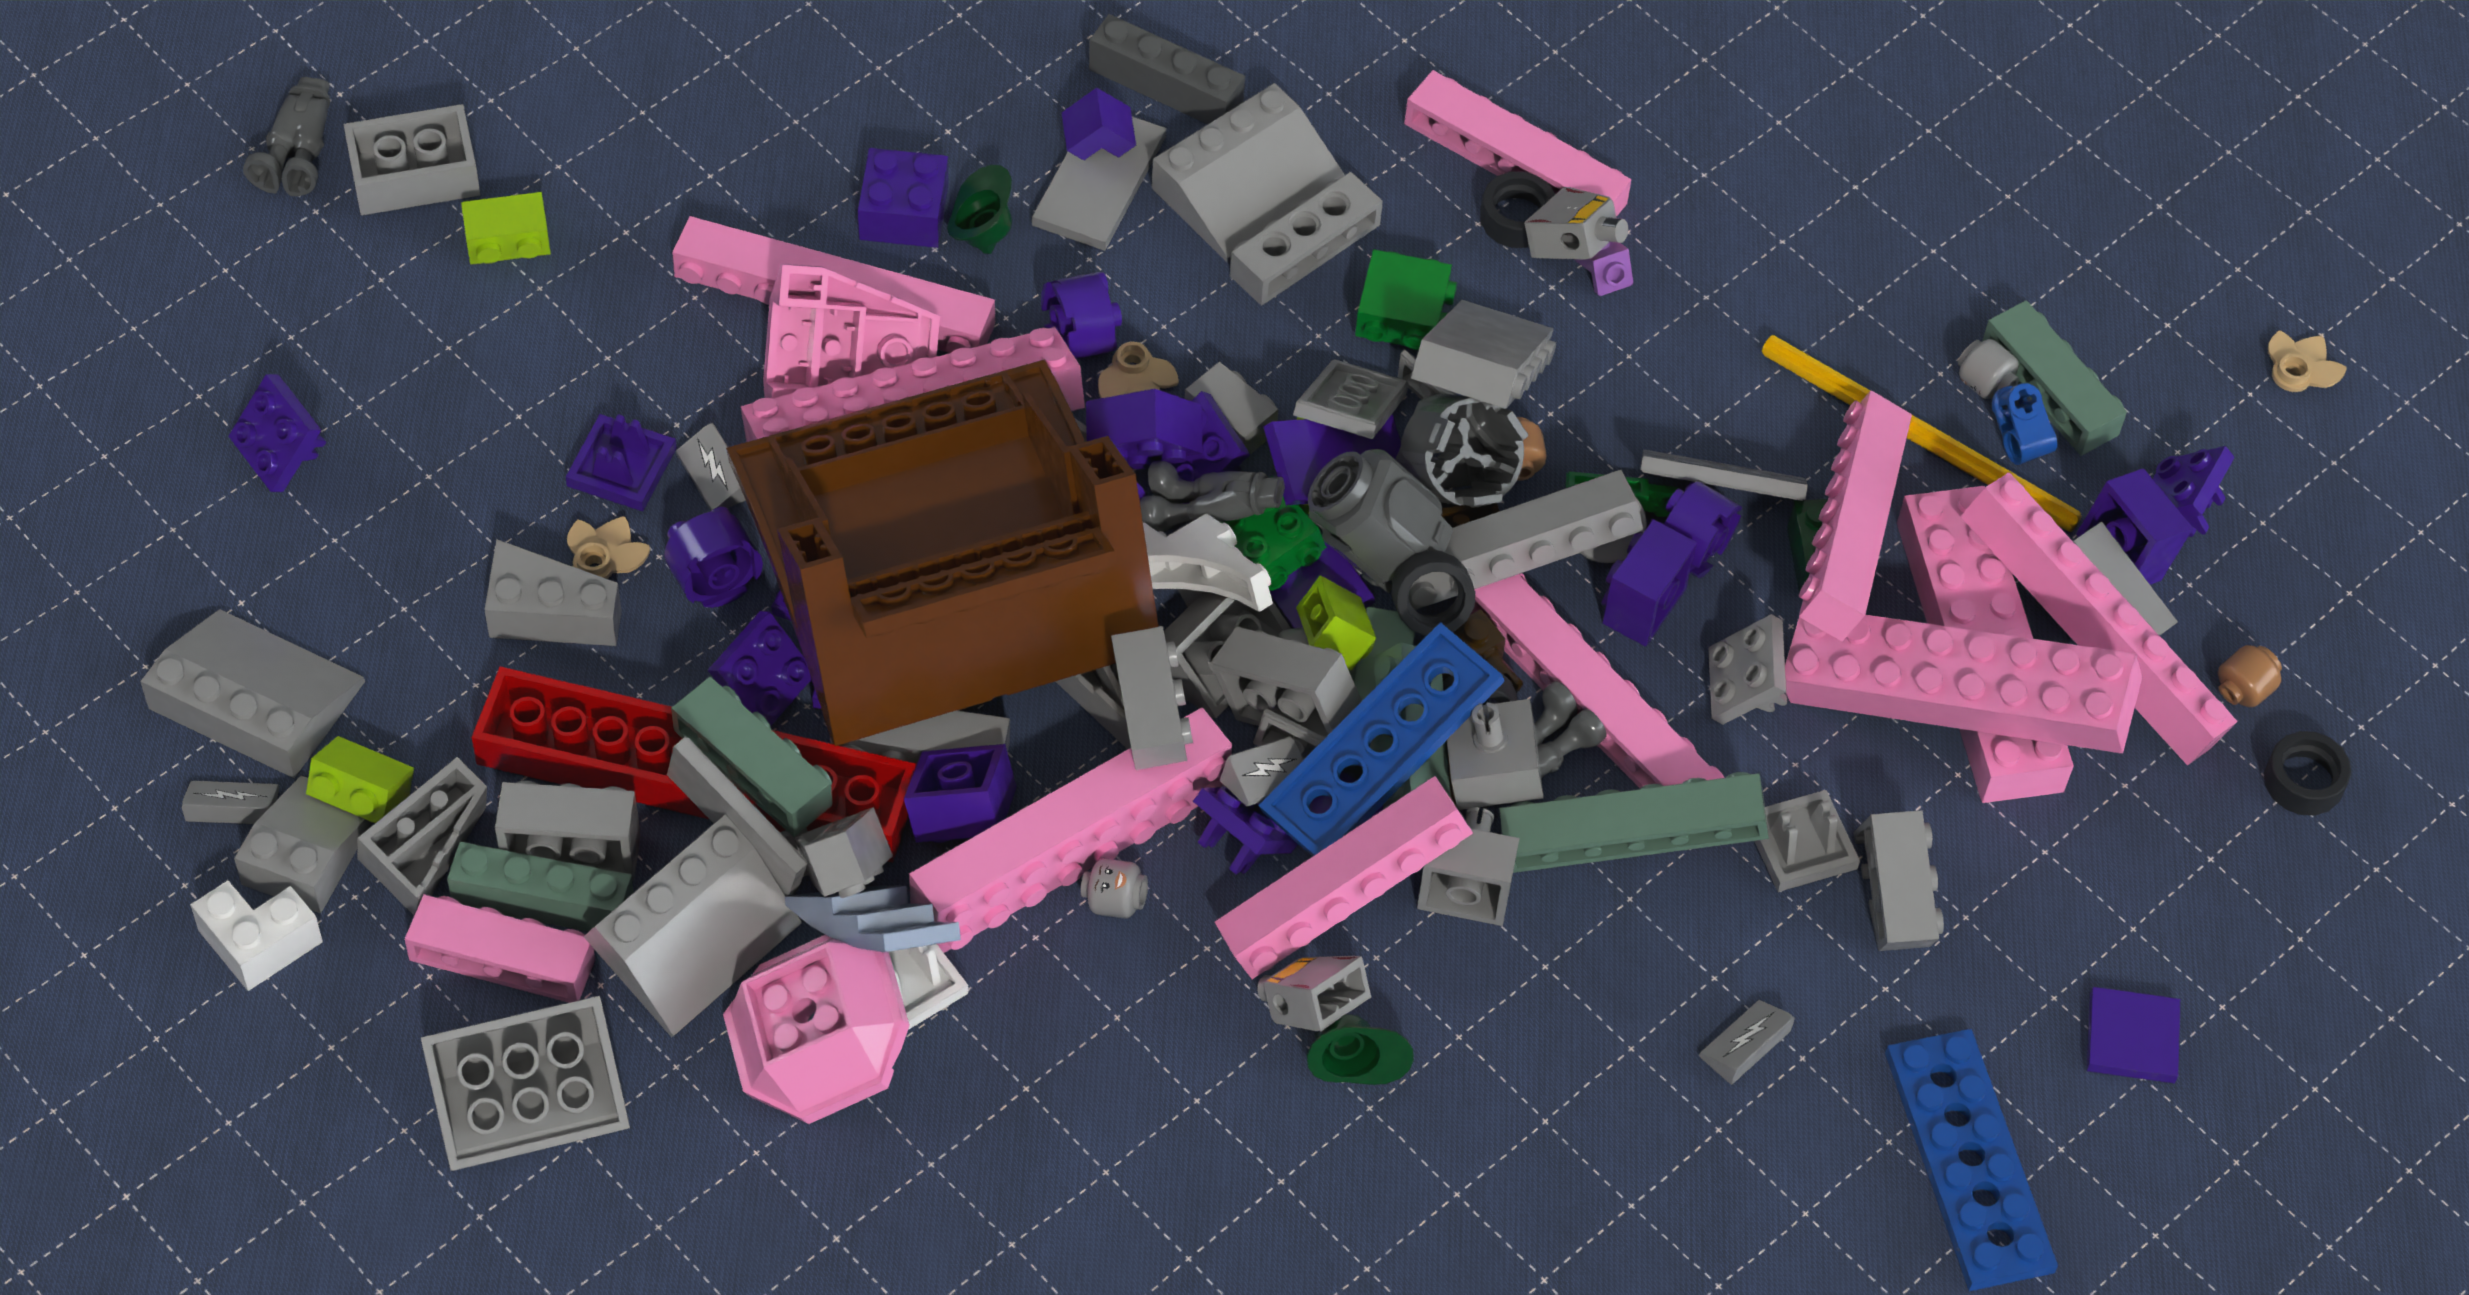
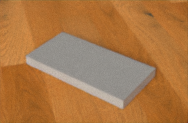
(1094, 193)
(1351, 398)
(1723, 475)
(718, 796)

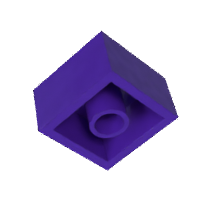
(903, 197)
(1147, 426)
(2141, 522)
(1648, 582)
(959, 792)

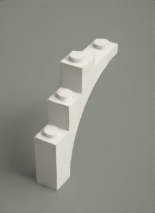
(1206, 560)

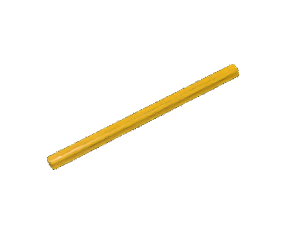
(1918, 432)

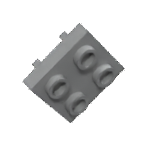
(1748, 670)
(1805, 842)

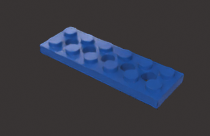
(1377, 715)
(1954, 1181)

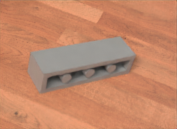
(945, 731)

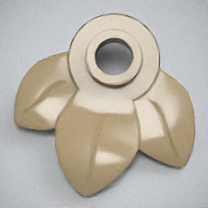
(2302, 363)
(1145, 375)
(607, 546)

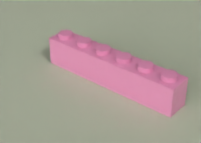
(1505, 141)
(1343, 877)

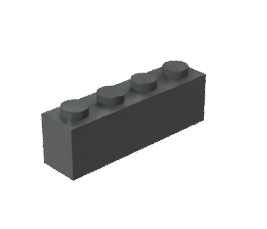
(1164, 70)

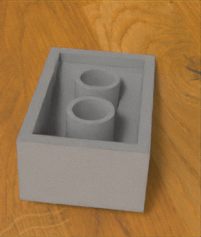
(300, 846)

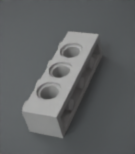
(1305, 238)

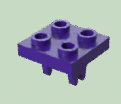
(276, 433)
(1221, 444)
(621, 462)
(2194, 482)
(762, 668)
(1246, 823)

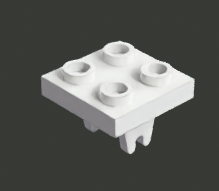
(926, 981)

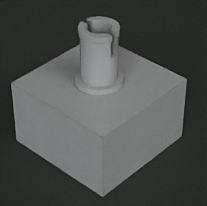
(1495, 756)
(1473, 876)

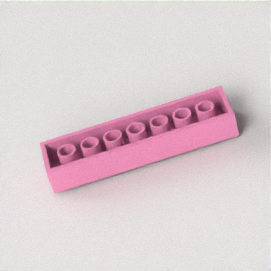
(923, 375)
(1973, 590)
(1968, 681)
(1066, 834)

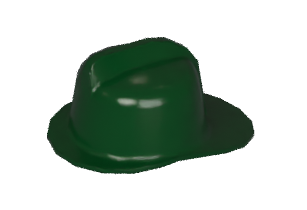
(982, 208)
(1359, 1053)

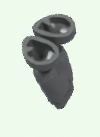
(297, 129)
(1219, 494)
(1560, 709)

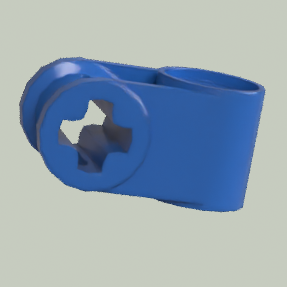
(2025, 426)

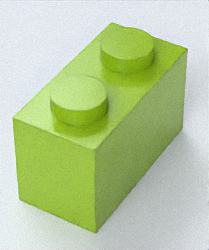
(505, 228)
(1336, 621)
(358, 779)

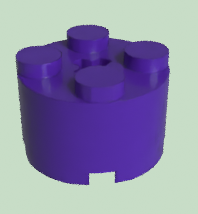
(1082, 313)
(1706, 519)
(712, 557)

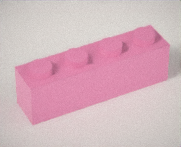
(500, 948)

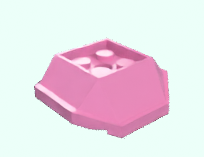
(838, 1053)

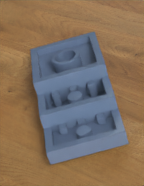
(874, 919)

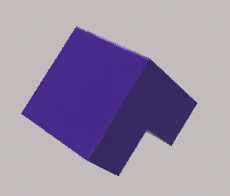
(1098, 123)

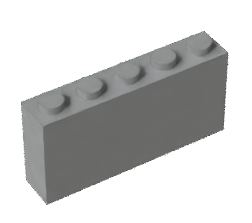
(1484, 354)

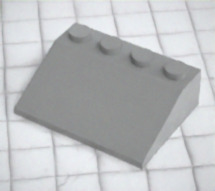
(1244, 170)
(250, 691)
(695, 926)
(525, 1083)

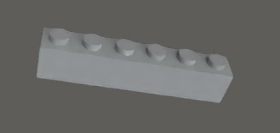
(1535, 535)

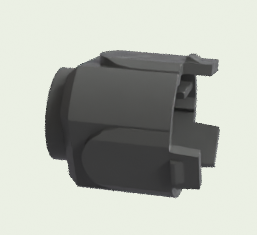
(1477, 448)
(1376, 514)

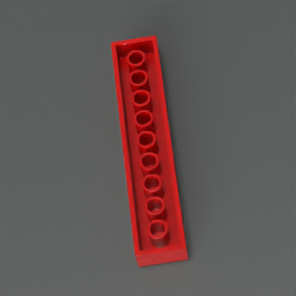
(625, 742)

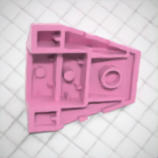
(838, 329)

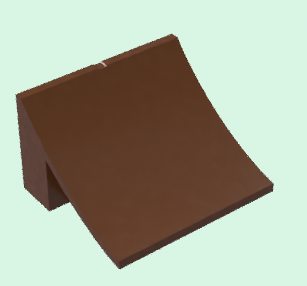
(949, 548)

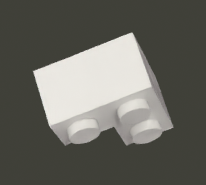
(256, 940)

